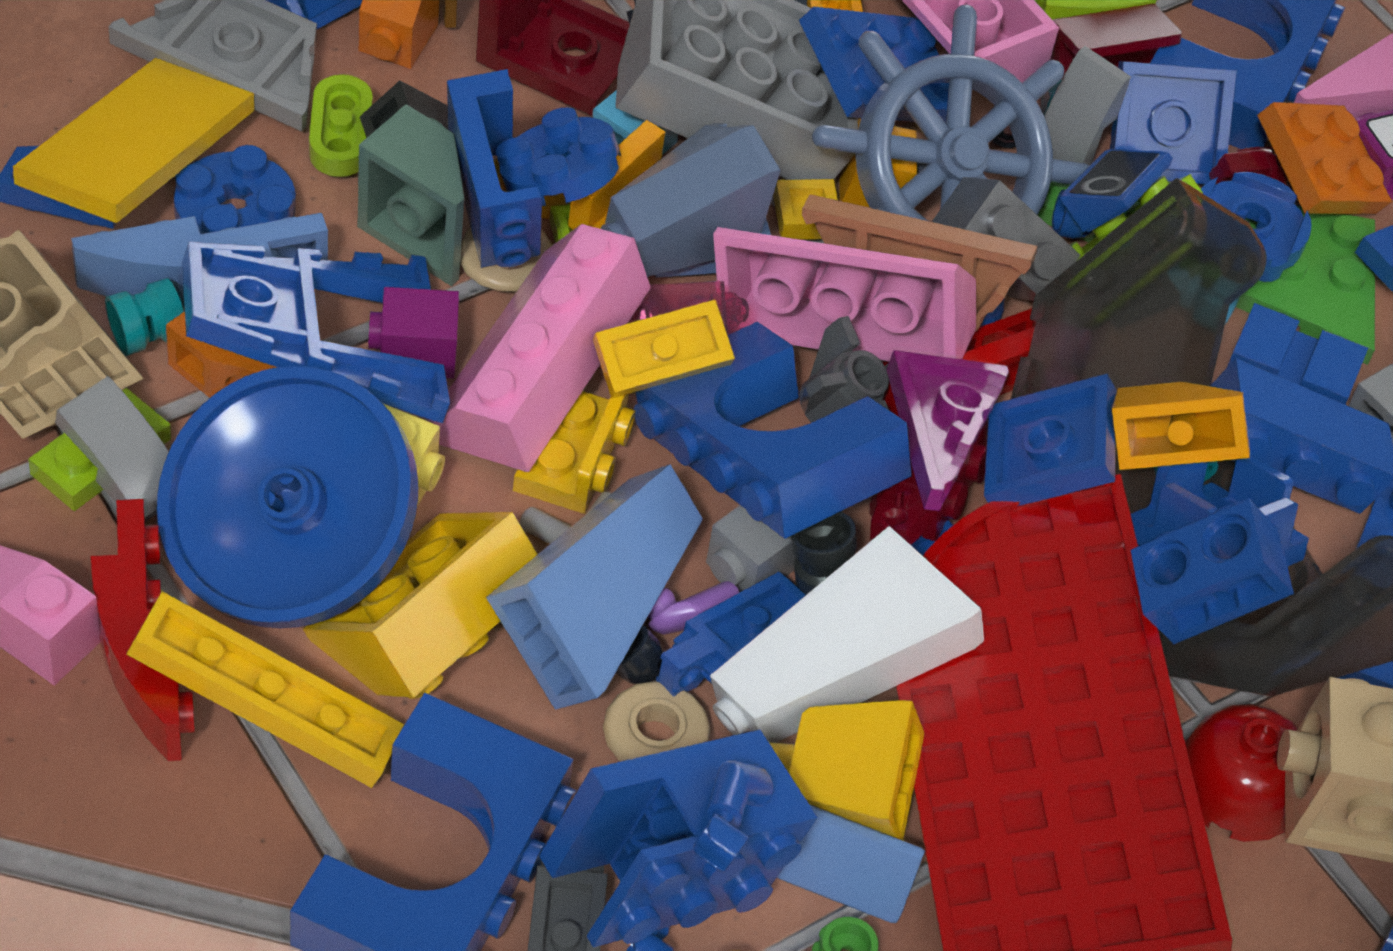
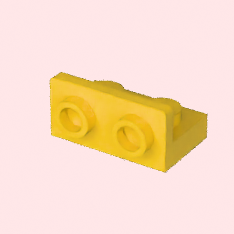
(579, 453)

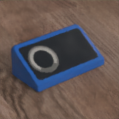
(1113, 185)

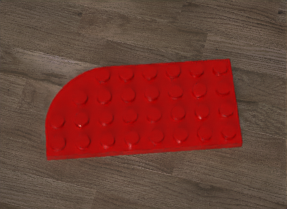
(1057, 747)

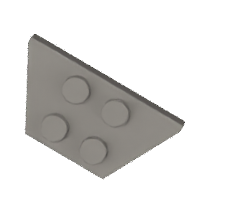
(236, 43)

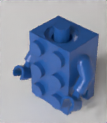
(683, 834)

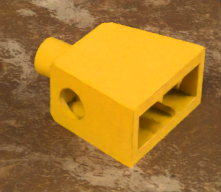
(858, 761)

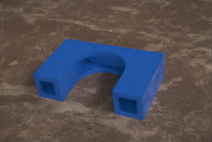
(1294, 35)
(780, 475)
(492, 778)

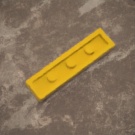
(266, 689)

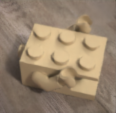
(1342, 771)

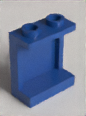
(501, 222)

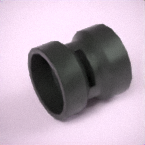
(822, 550)

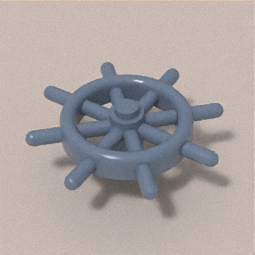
(951, 147)

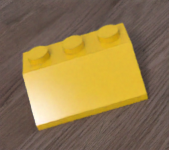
(428, 604)

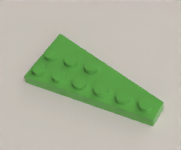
(1322, 290)

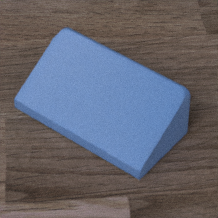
(855, 866)

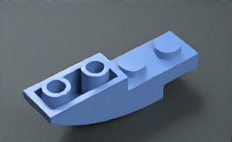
(155, 251)

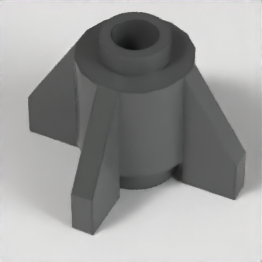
(841, 374)

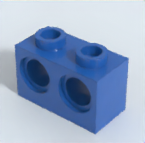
(1211, 571)

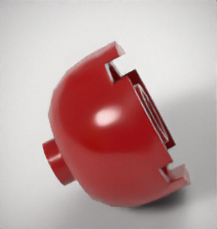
(1238, 770)

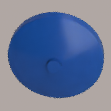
(287, 497)

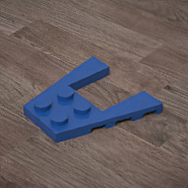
(270, 315)

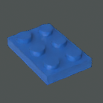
(835, 41)

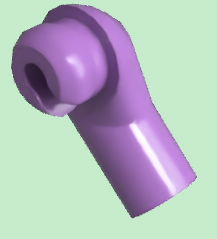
(670, 616)

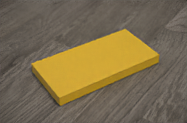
(133, 140)

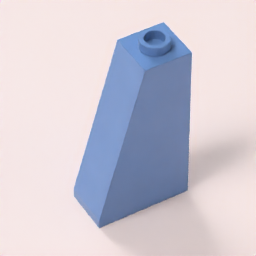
(596, 584)

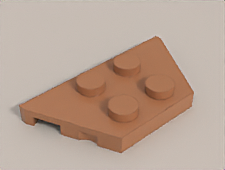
(988, 258)

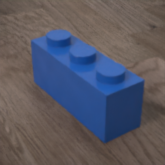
(1313, 438)

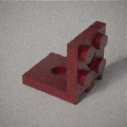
(532, 40)

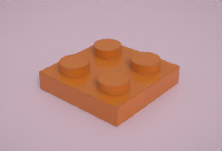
(1325, 158)

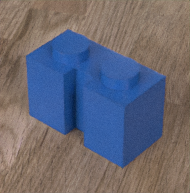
(1320, 364)

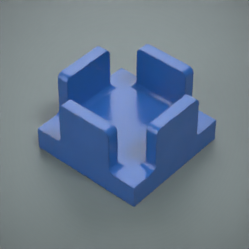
(1183, 499)

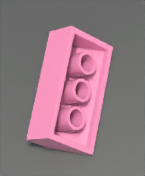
(1007, 31)
(808, 285)
(543, 348)

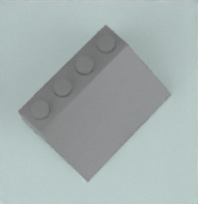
(736, 67)

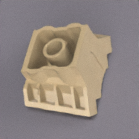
(47, 341)

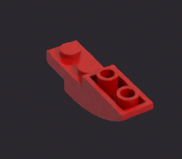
(122, 607)

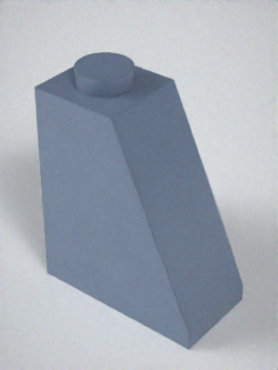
(705, 183)

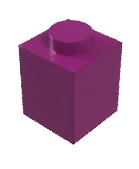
(417, 325)

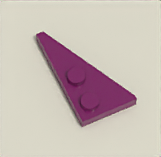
(944, 414)

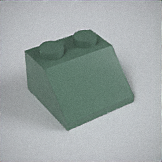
(413, 191)

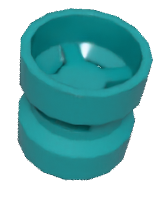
(143, 315)

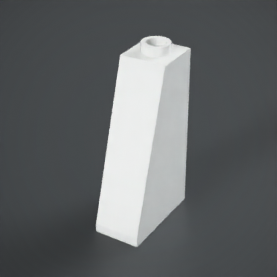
(848, 640)

